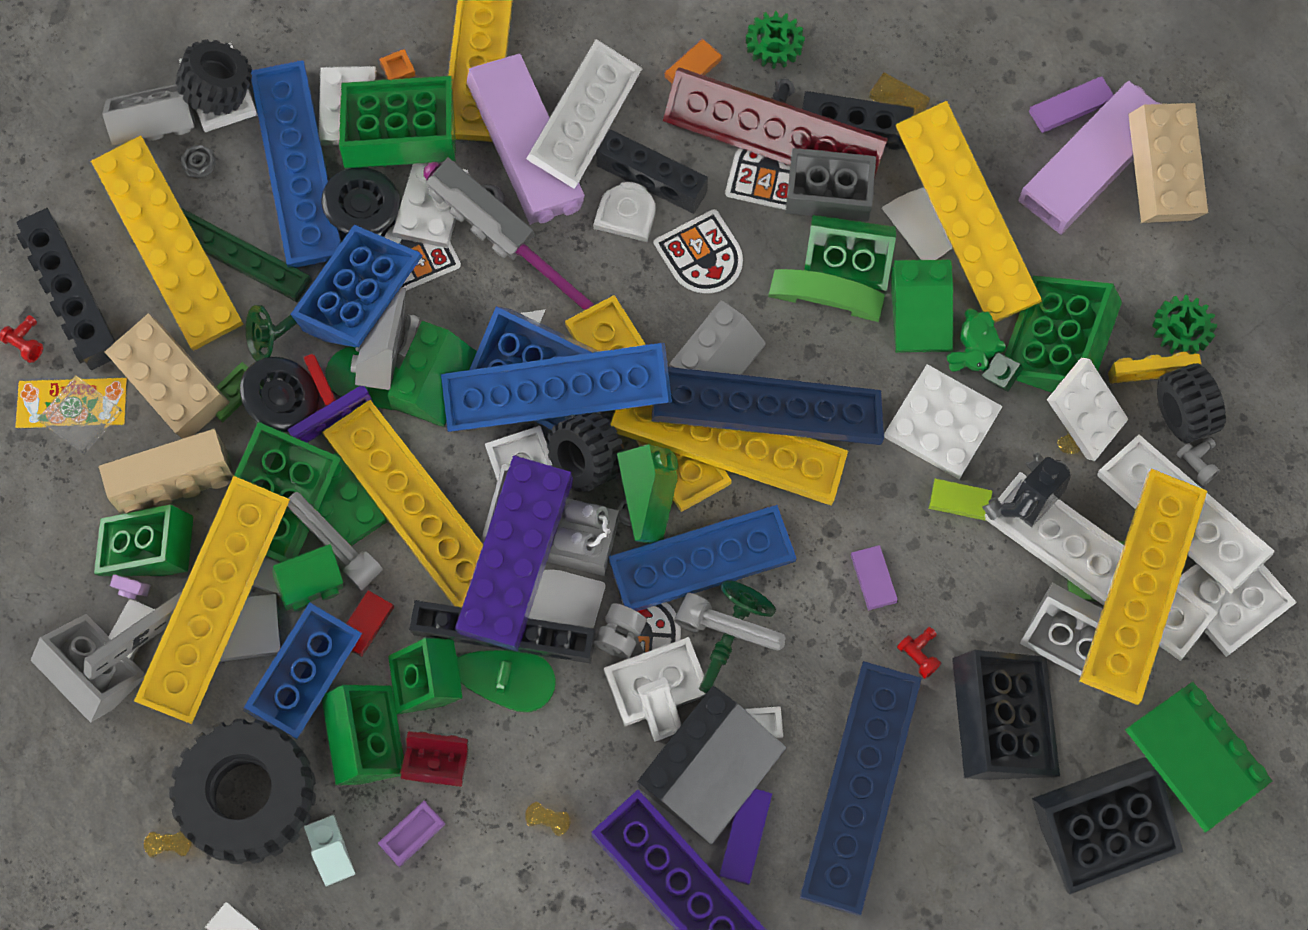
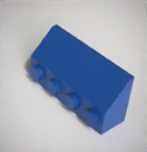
(302, 671)

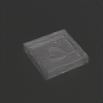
(79, 414)

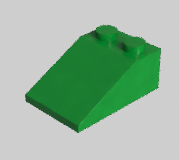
(922, 305)
(649, 488)
(145, 543)

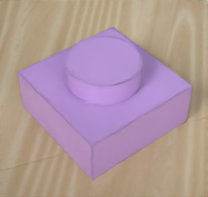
(129, 587)

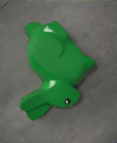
(979, 340)

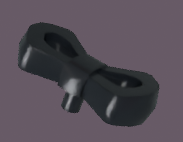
(783, 89)

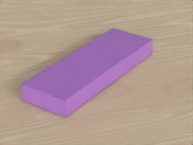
(1071, 104)

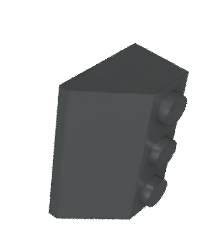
(830, 184)

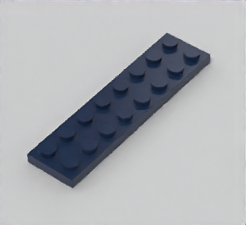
(772, 406)
(860, 789)

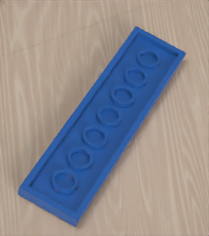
(294, 162)
(557, 387)

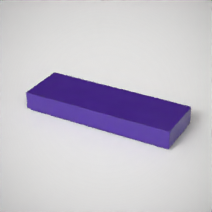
(329, 415)
(745, 838)

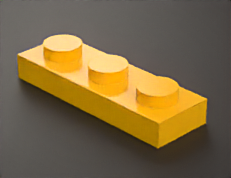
(1150, 367)

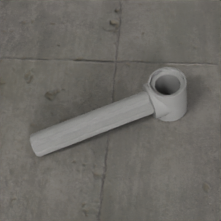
(360, 567)
(697, 614)

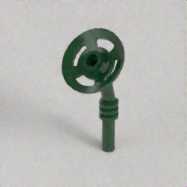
(264, 332)
(743, 606)

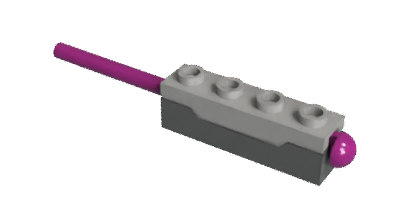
(491, 220)

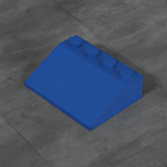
(354, 288)
(519, 339)

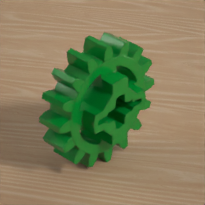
(774, 40)
(1175, 332)

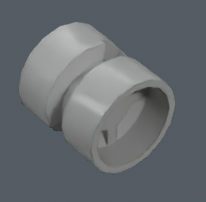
(625, 622)

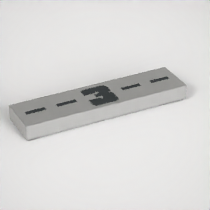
(129, 639)

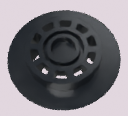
(360, 204)
(276, 399)

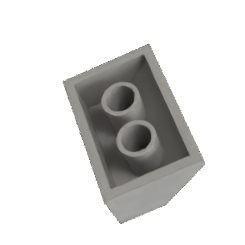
(148, 115)
(721, 343)
(380, 348)
(1063, 628)
(62, 657)

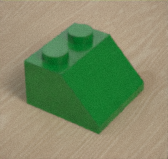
(308, 578)
(425, 675)

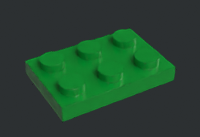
(349, 506)

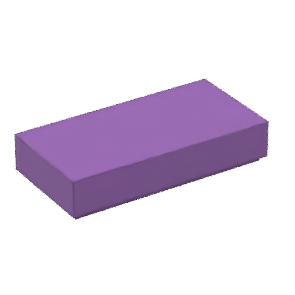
(874, 577)
(411, 833)

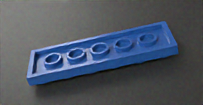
(702, 559)

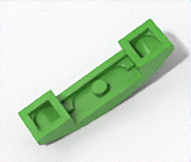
(827, 290)

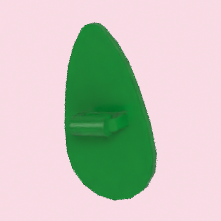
(343, 380)
(508, 678)

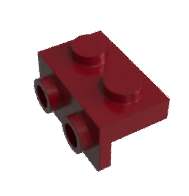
(435, 758)

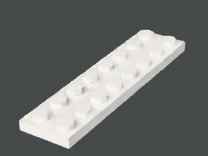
(1090, 561)

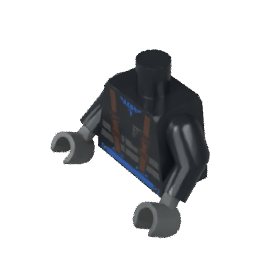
(1037, 492)

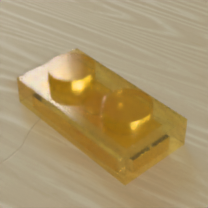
(895, 92)

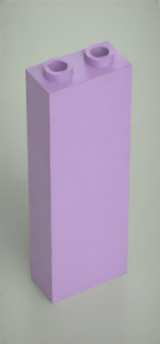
(515, 121)
(1086, 162)

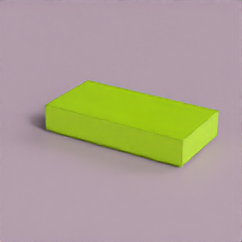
(959, 499)

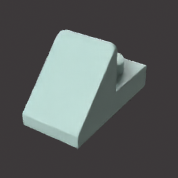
(329, 850)

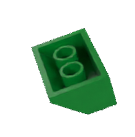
(851, 250)
(419, 382)
(363, 733)

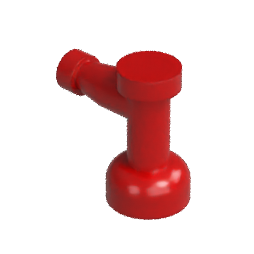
(30, 349)
(913, 649)

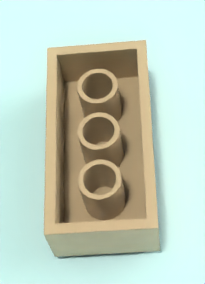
(1168, 162)
(167, 377)
(167, 473)

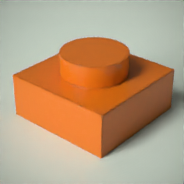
(397, 66)

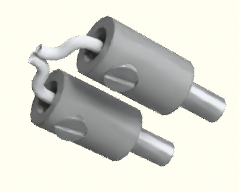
(581, 541)

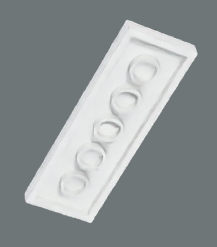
(584, 114)
(1220, 540)

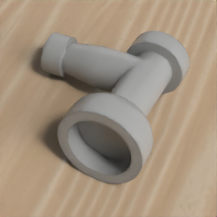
(1193, 454)

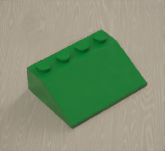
(397, 122)
(1062, 329)
(287, 467)
(1199, 756)

